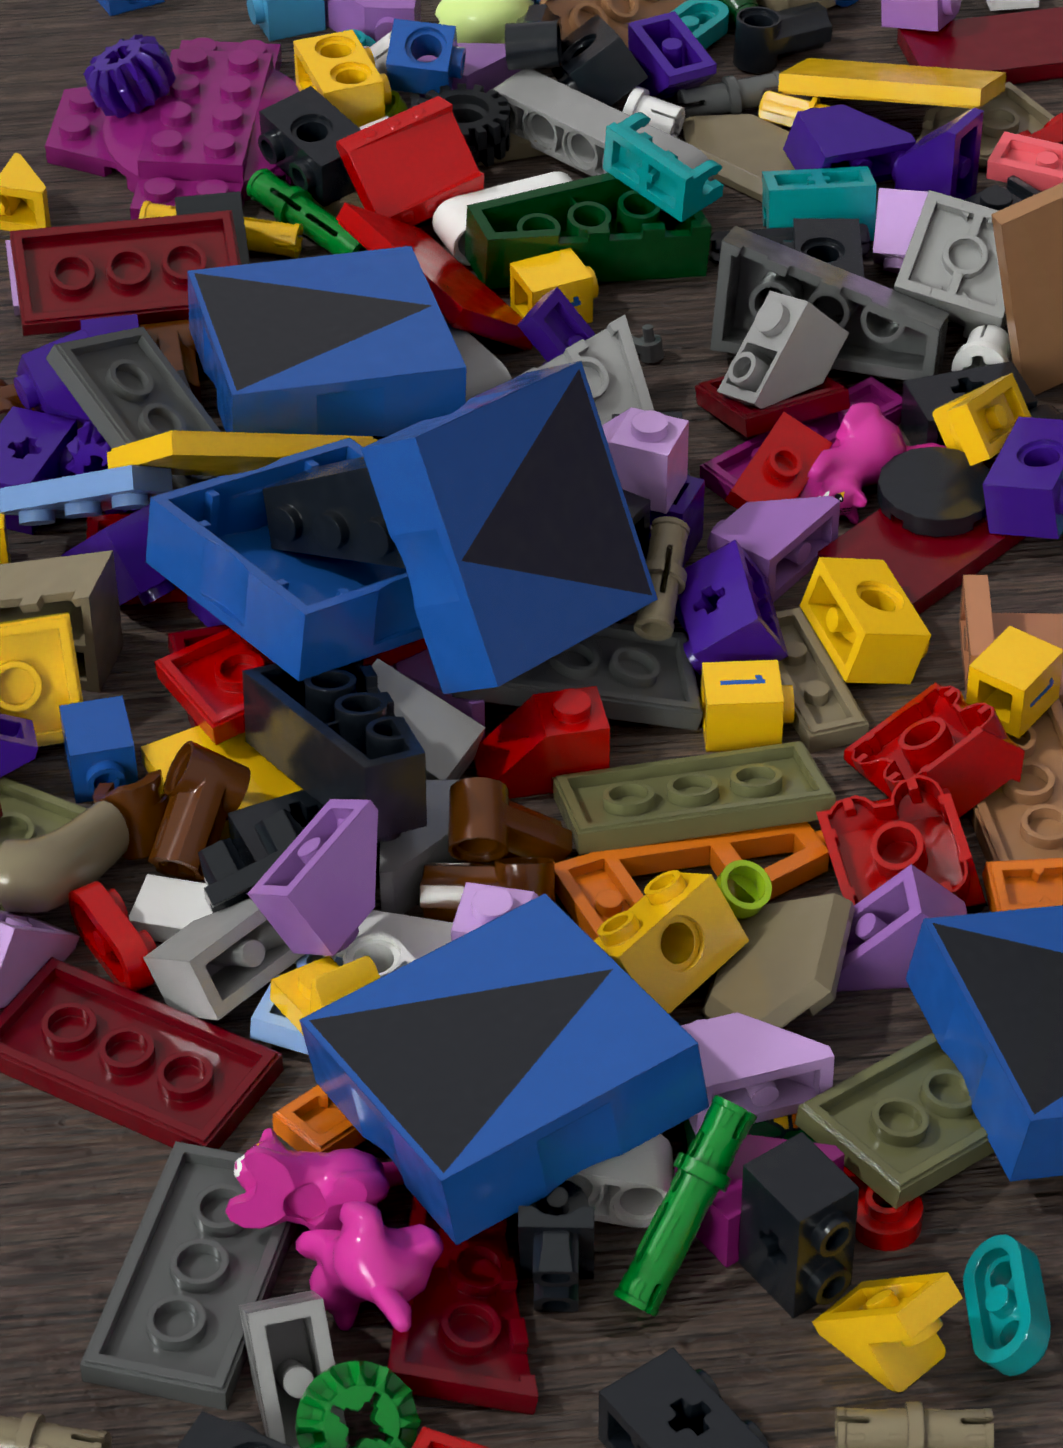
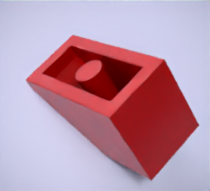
(545, 739)

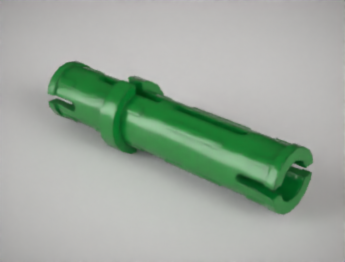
(274, 193)
(691, 1194)

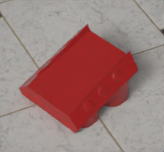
(411, 162)
(942, 740)
(882, 837)

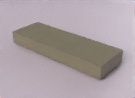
(823, 704)

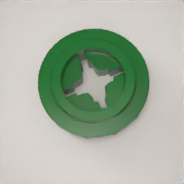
(349, 1387)

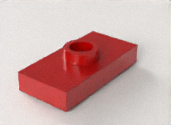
(780, 464)

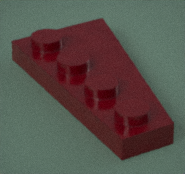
(467, 1326)

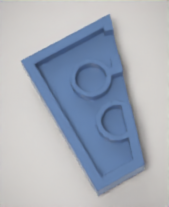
(84, 494)

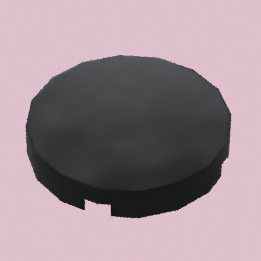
(933, 491)

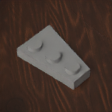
(610, 369)

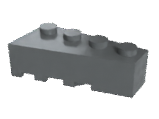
(886, 329)

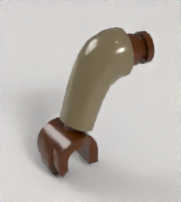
(119, 824)

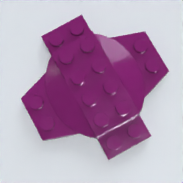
(193, 138)

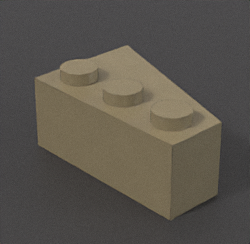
(77, 585)

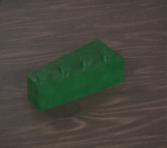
(601, 222)

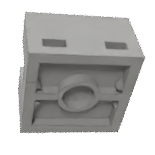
(955, 262)

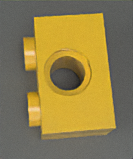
(865, 621)
(695, 931)

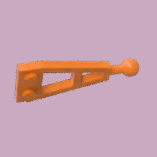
(602, 882)

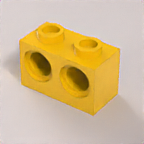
(343, 75)

